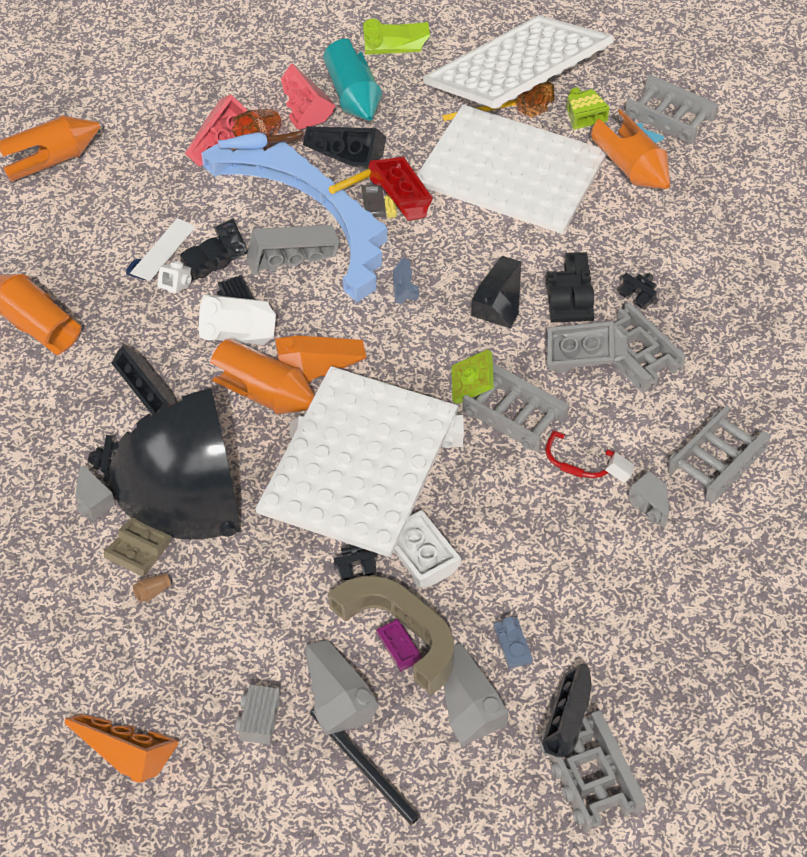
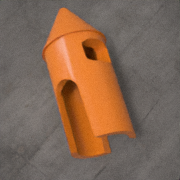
(57, 142)
(634, 153)
(36, 313)
(261, 378)

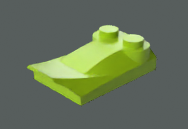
(394, 37)

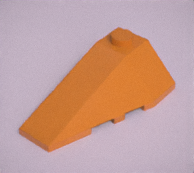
(128, 752)

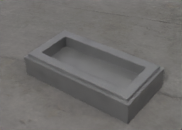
(374, 200)

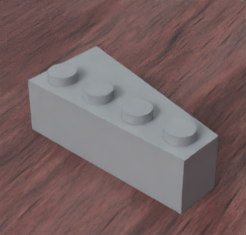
(291, 246)

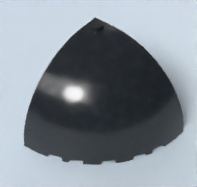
(177, 471)

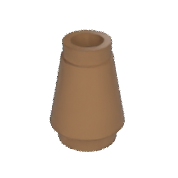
(150, 587)

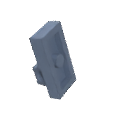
(402, 282)
(512, 642)

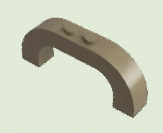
(425, 622)

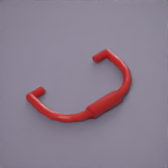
(568, 468)

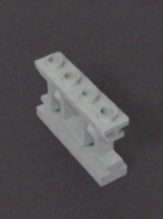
(654, 341)
(613, 767)

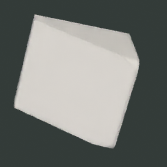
(620, 467)

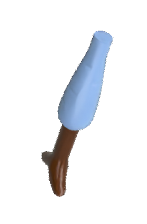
(259, 140)

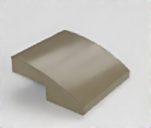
(137, 547)

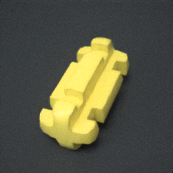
(390, 207)

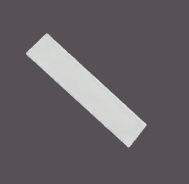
(163, 249)

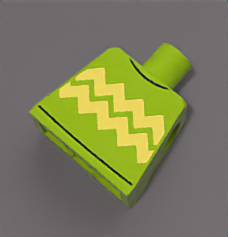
(585, 108)

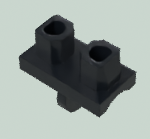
(231, 239)
(642, 286)
(103, 457)
(344, 564)

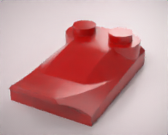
(402, 186)

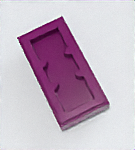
(398, 645)

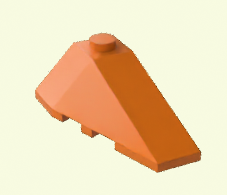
(317, 354)

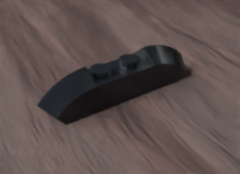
(142, 379)
(568, 712)

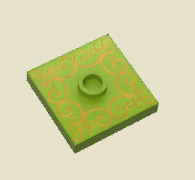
(472, 376)

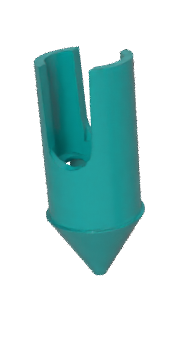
(352, 79)

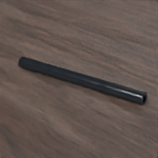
(374, 775)

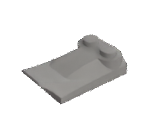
(584, 346)

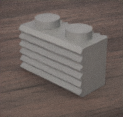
(259, 714)

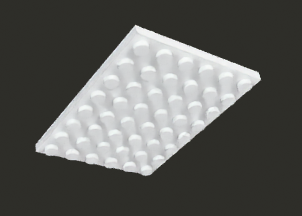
(517, 61)
(512, 168)
(358, 461)

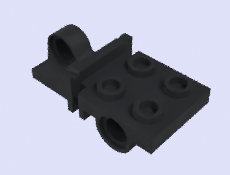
(571, 290)

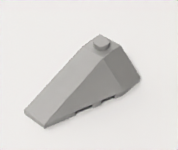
(338, 691)
(472, 701)

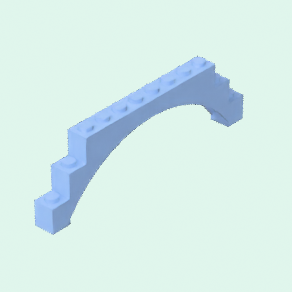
(285, 165)

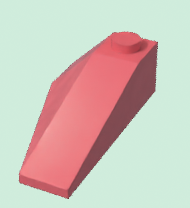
(306, 100)
(216, 127)

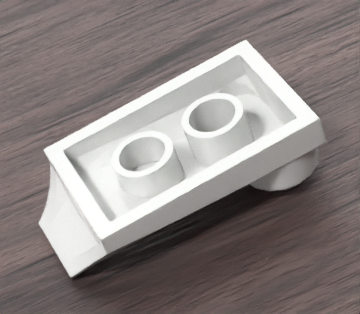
(236, 319)
(426, 551)

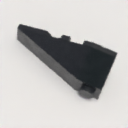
(346, 144)
(499, 294)

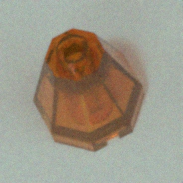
(536, 100)
(254, 121)

